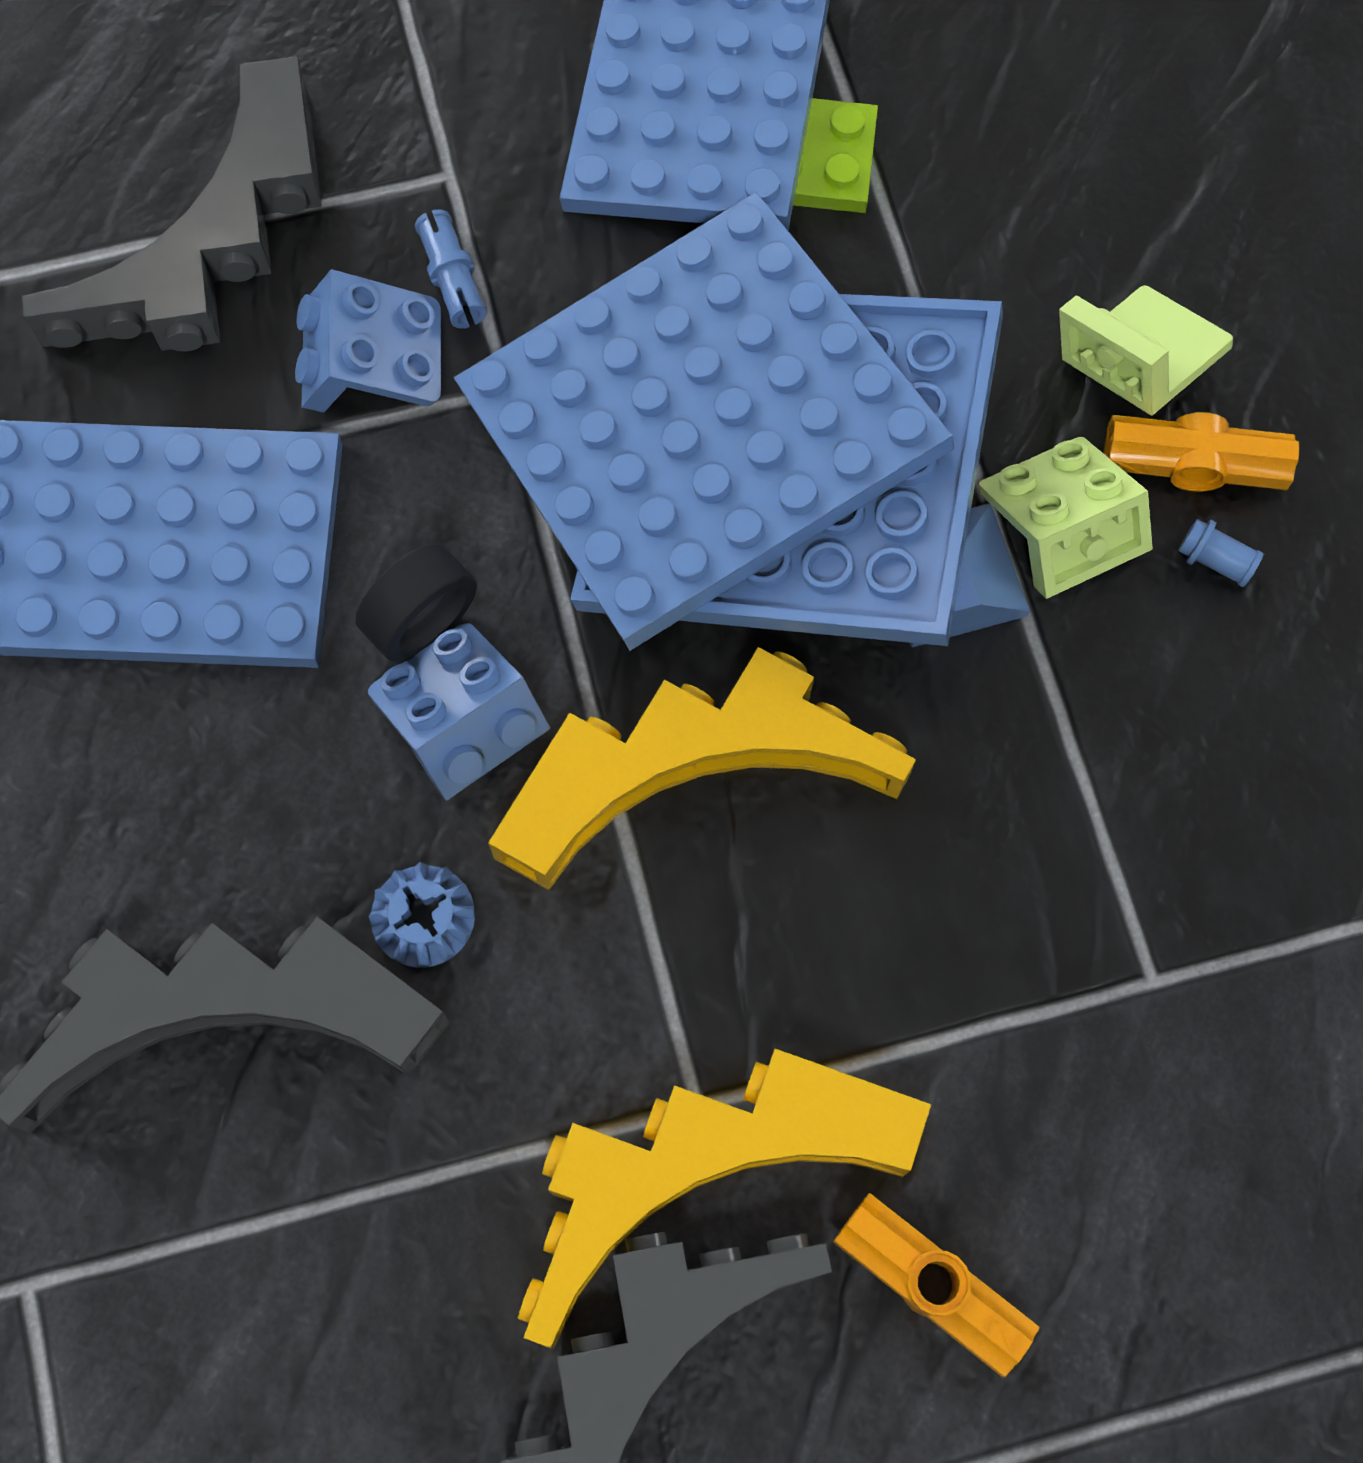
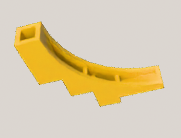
(764, 723)
(615, 1186)

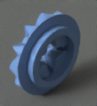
(412, 943)

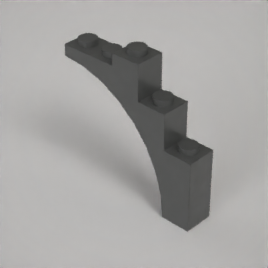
(219, 238)
(216, 982)
(663, 1317)

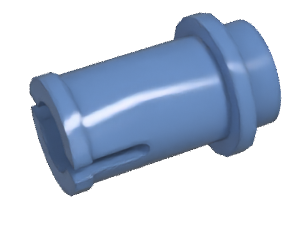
(1220, 552)

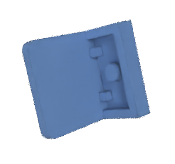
(368, 341)
(459, 708)

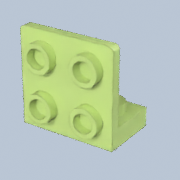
(1141, 347)
(1074, 511)

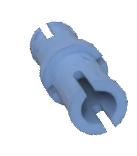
(450, 269)

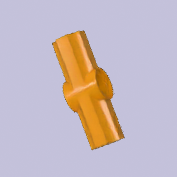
(1202, 452)
(973, 1311)

